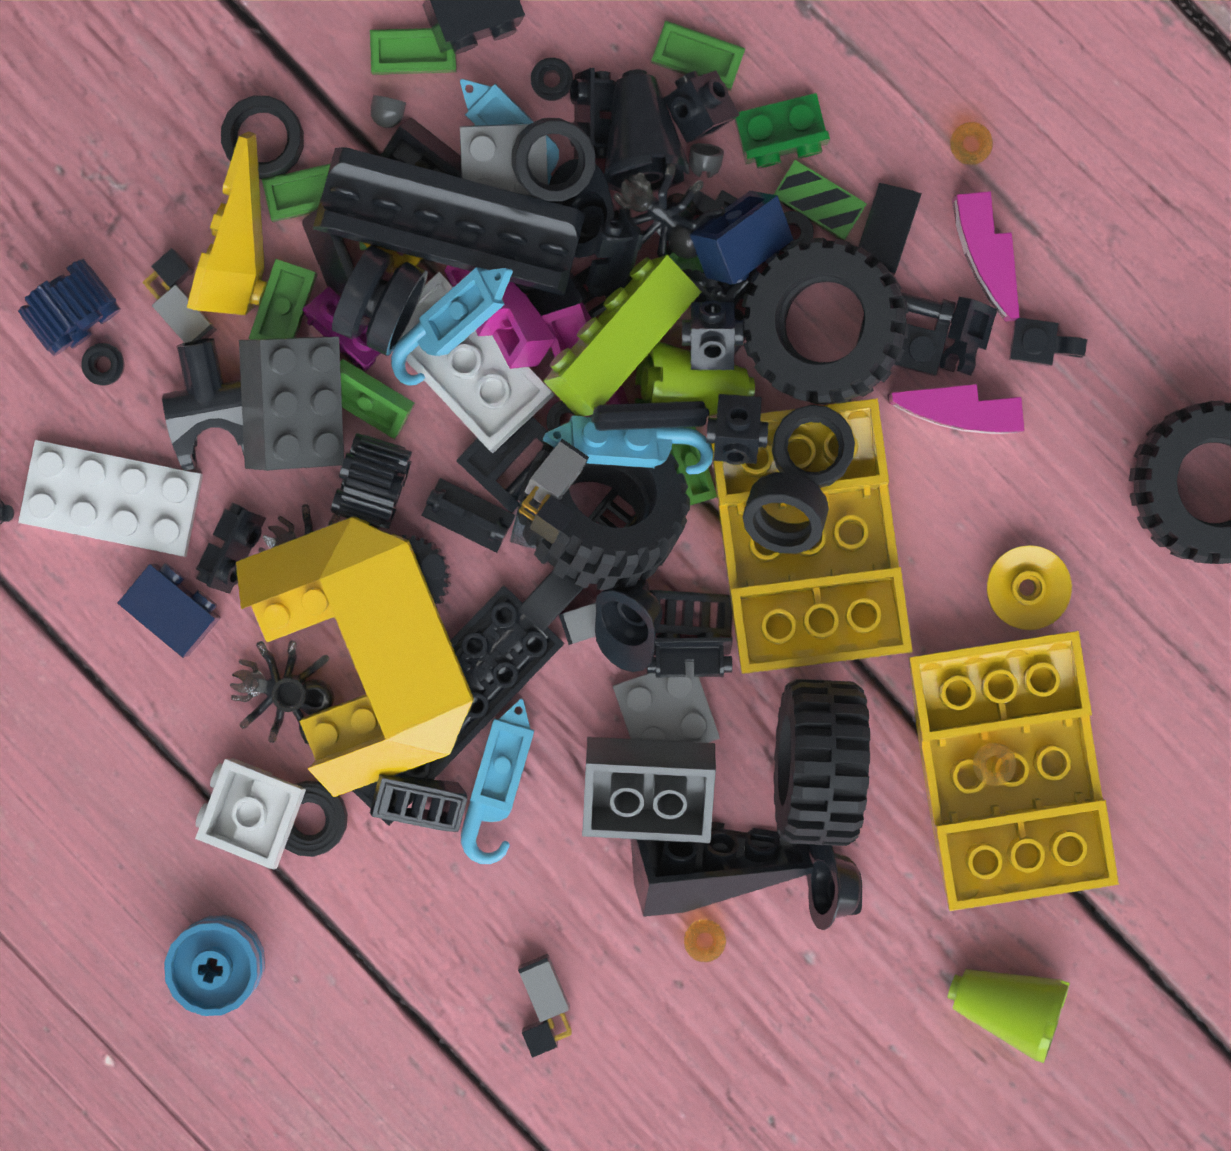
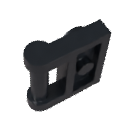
(924, 346)
(489, 466)

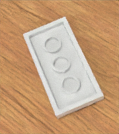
(477, 379)
(110, 498)

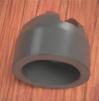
(387, 111)
(705, 158)

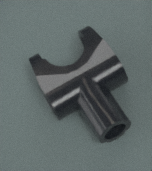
(204, 402)

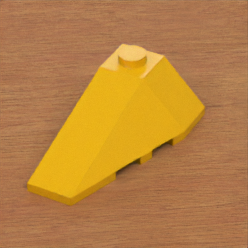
(233, 267)

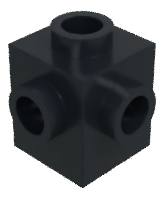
(700, 105)
(712, 335)
(737, 429)

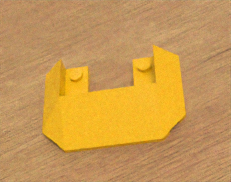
(392, 634)

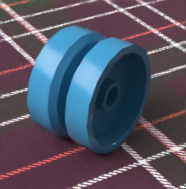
(193, 979)

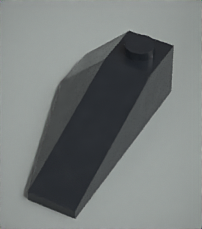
(692, 875)

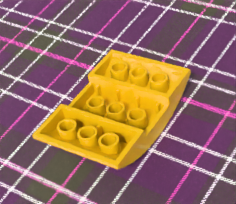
(843, 592)
(1047, 823)

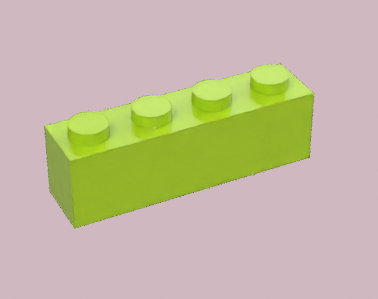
(621, 335)

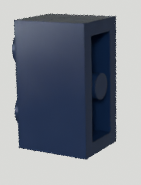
(742, 237)
(170, 609)

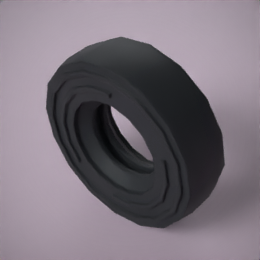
(334, 825)

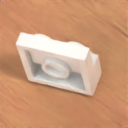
(249, 812)

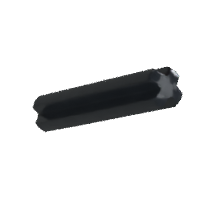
(649, 415)

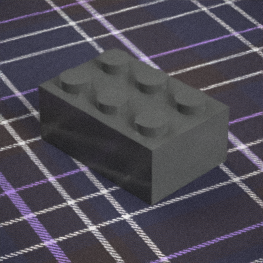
(291, 403)
(649, 789)

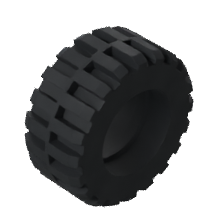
(780, 285)
(1157, 488)
(611, 554)
(821, 762)

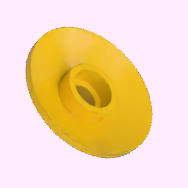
(1050, 593)

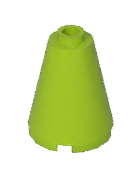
(668, 377)
(1012, 1007)

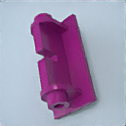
(321, 314)

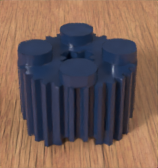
(67, 308)

